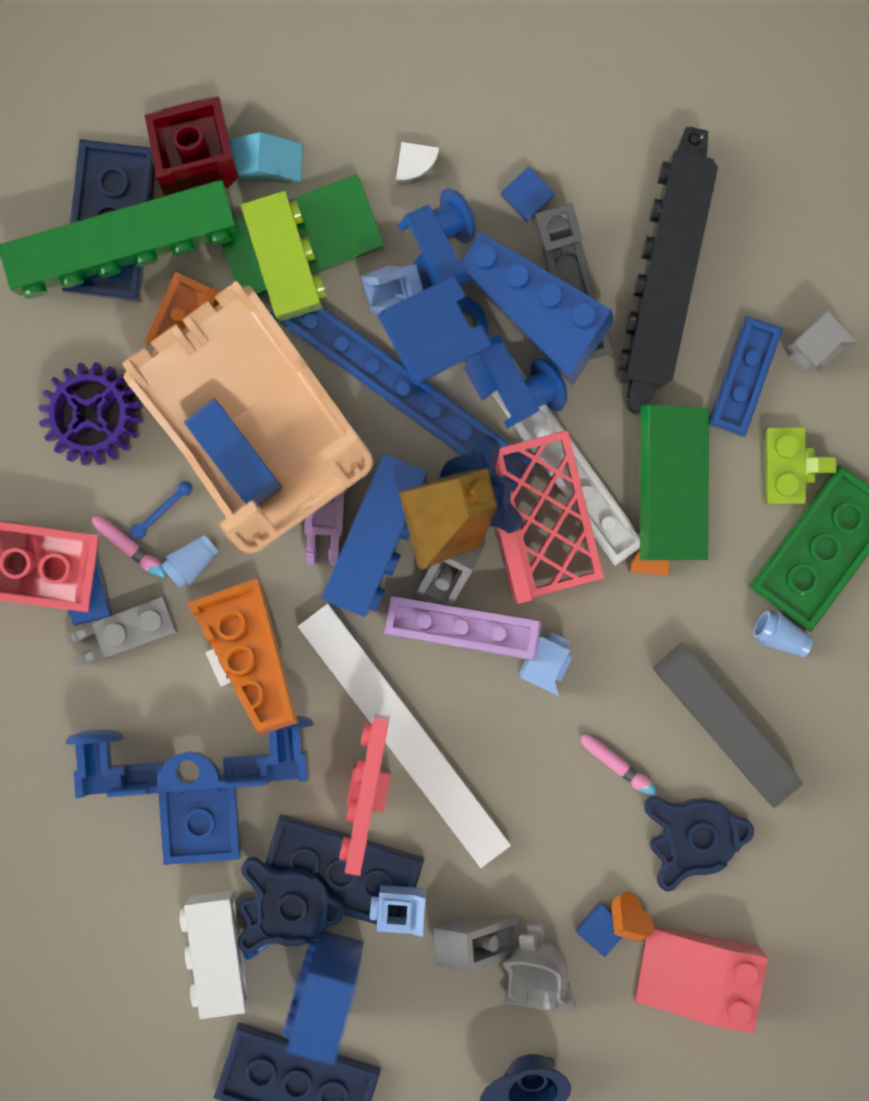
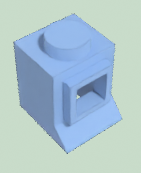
(390, 286)
(550, 663)
(406, 896)

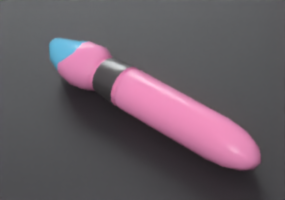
(128, 546)
(638, 780)

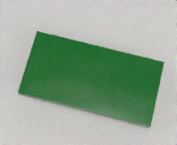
(334, 220)
(674, 483)
(818, 551)

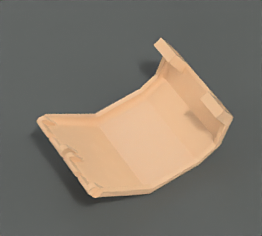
(270, 396)

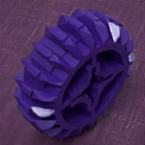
(78, 426)

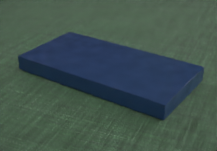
(105, 181)
(318, 851)
(263, 1071)

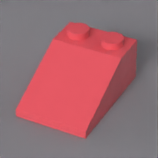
(46, 566)
(702, 978)

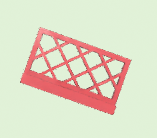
(512, 545)

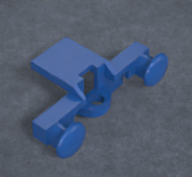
(434, 333)
(199, 815)

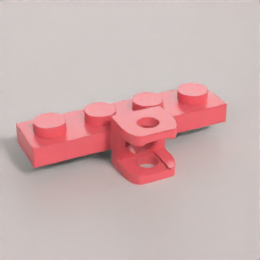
(366, 793)

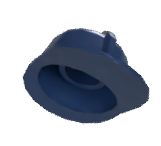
(529, 1079)

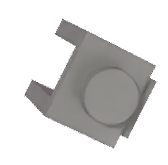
(819, 343)

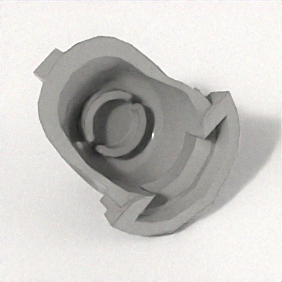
(538, 974)

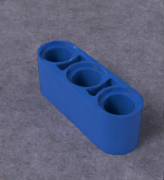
(232, 453)

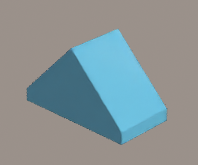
(267, 158)

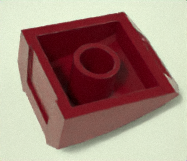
(191, 145)

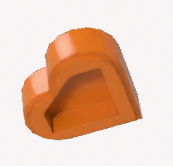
(629, 918)

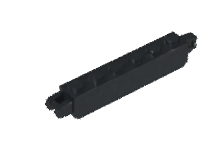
(669, 270)

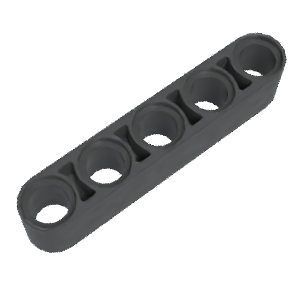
(728, 725)

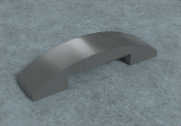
(565, 255)

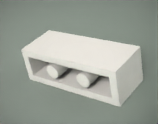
(215, 955)

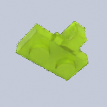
(791, 465)

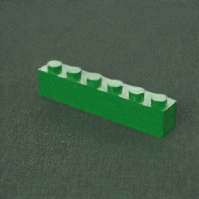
(119, 239)

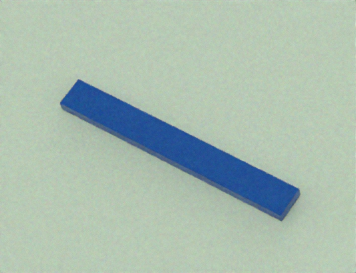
(394, 384)

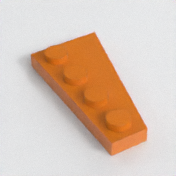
(245, 642)

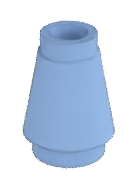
(189, 561)
(780, 633)

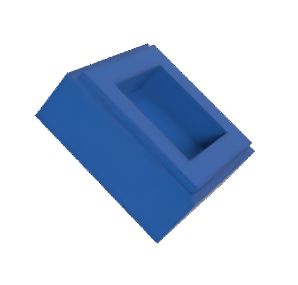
(527, 194)
(599, 930)

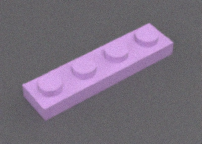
(463, 628)

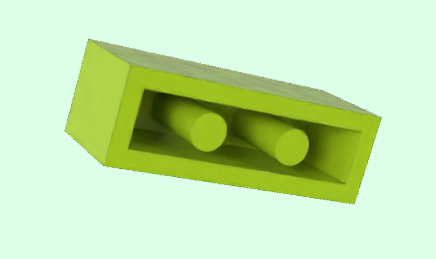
(283, 255)

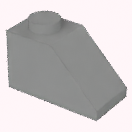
(446, 579)
(476, 942)

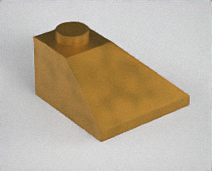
(449, 515)

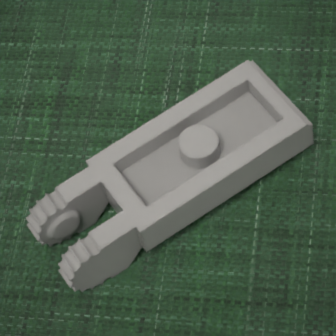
(126, 630)

